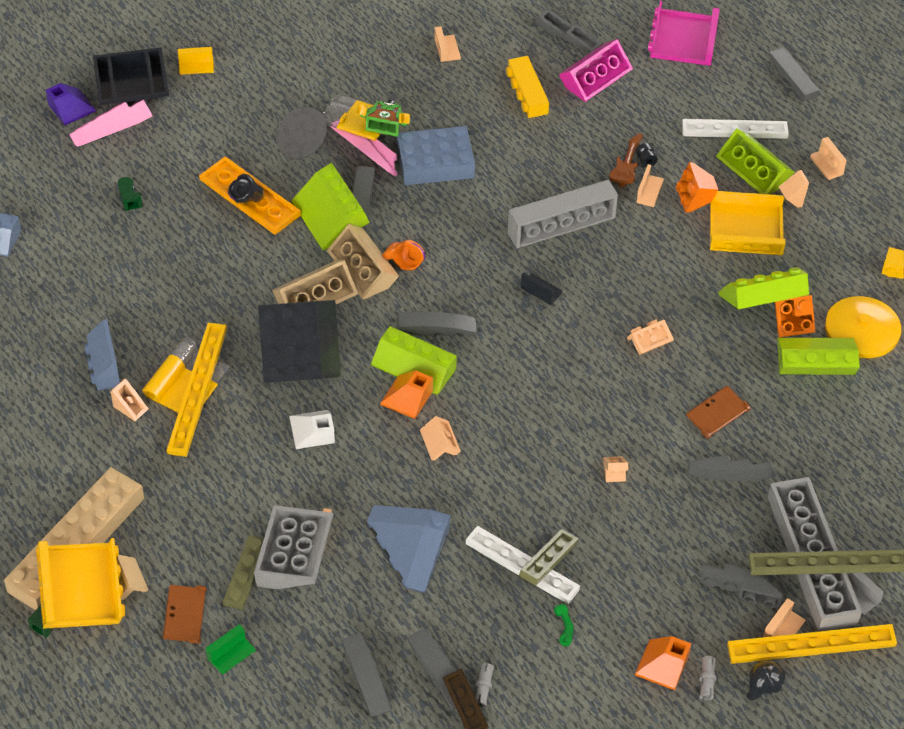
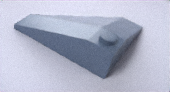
(412, 541)

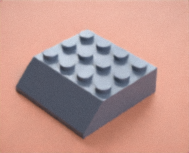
(435, 155)

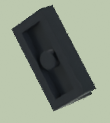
(540, 288)

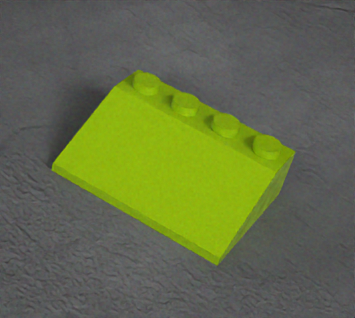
(328, 206)
(766, 289)

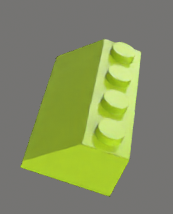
(754, 162)
(404, 353)
(818, 356)

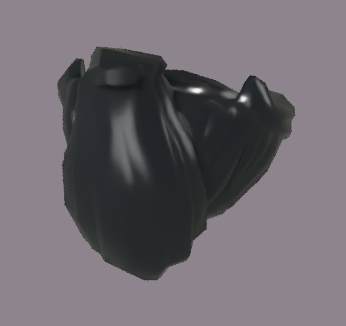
(245, 190)
(765, 678)

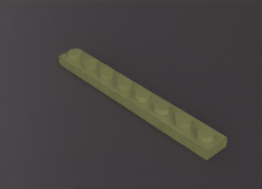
(826, 562)

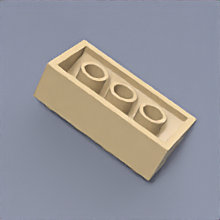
(364, 261)
(322, 284)

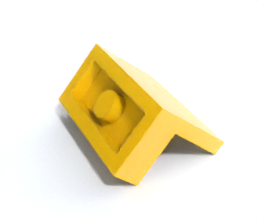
(195, 60)

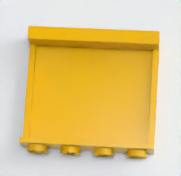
(747, 223)
(79, 584)

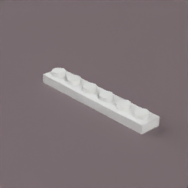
(725, 128)
(515, 560)

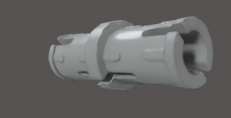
(707, 678)
(483, 684)

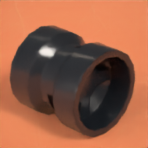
(646, 154)

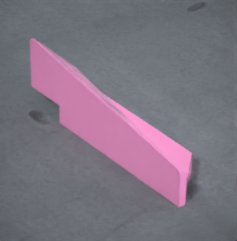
(111, 121)
(374, 149)

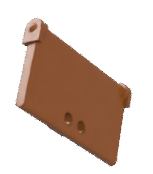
(712, 417)
(186, 619)

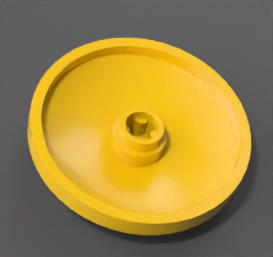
(868, 322)

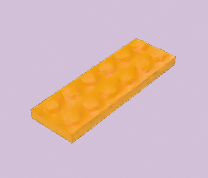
(271, 212)

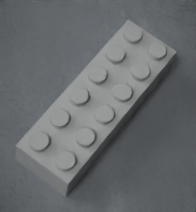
(562, 213)

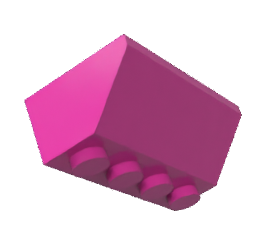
(596, 70)

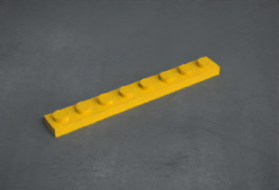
(196, 390)
(811, 643)

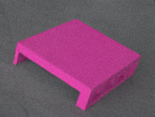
(683, 36)

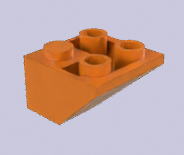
(696, 188)
(795, 316)
(409, 393)
(664, 661)

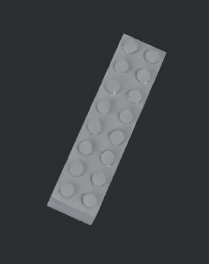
(806, 530)

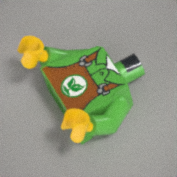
(383, 117)

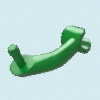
(566, 637)

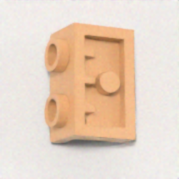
(829, 159)
(650, 337)

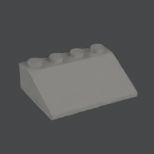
(292, 547)

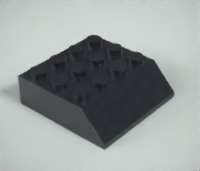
(130, 76)
(299, 341)

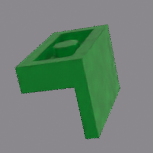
(229, 649)

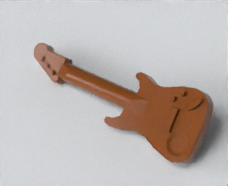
(624, 170)

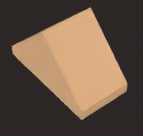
(795, 188)
(127, 400)

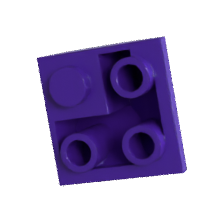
(68, 103)

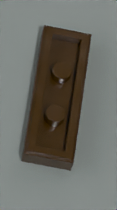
(465, 700)

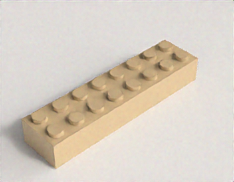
(86, 523)

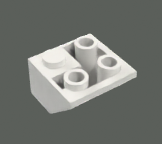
(312, 429)

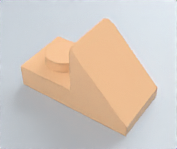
(615, 468)

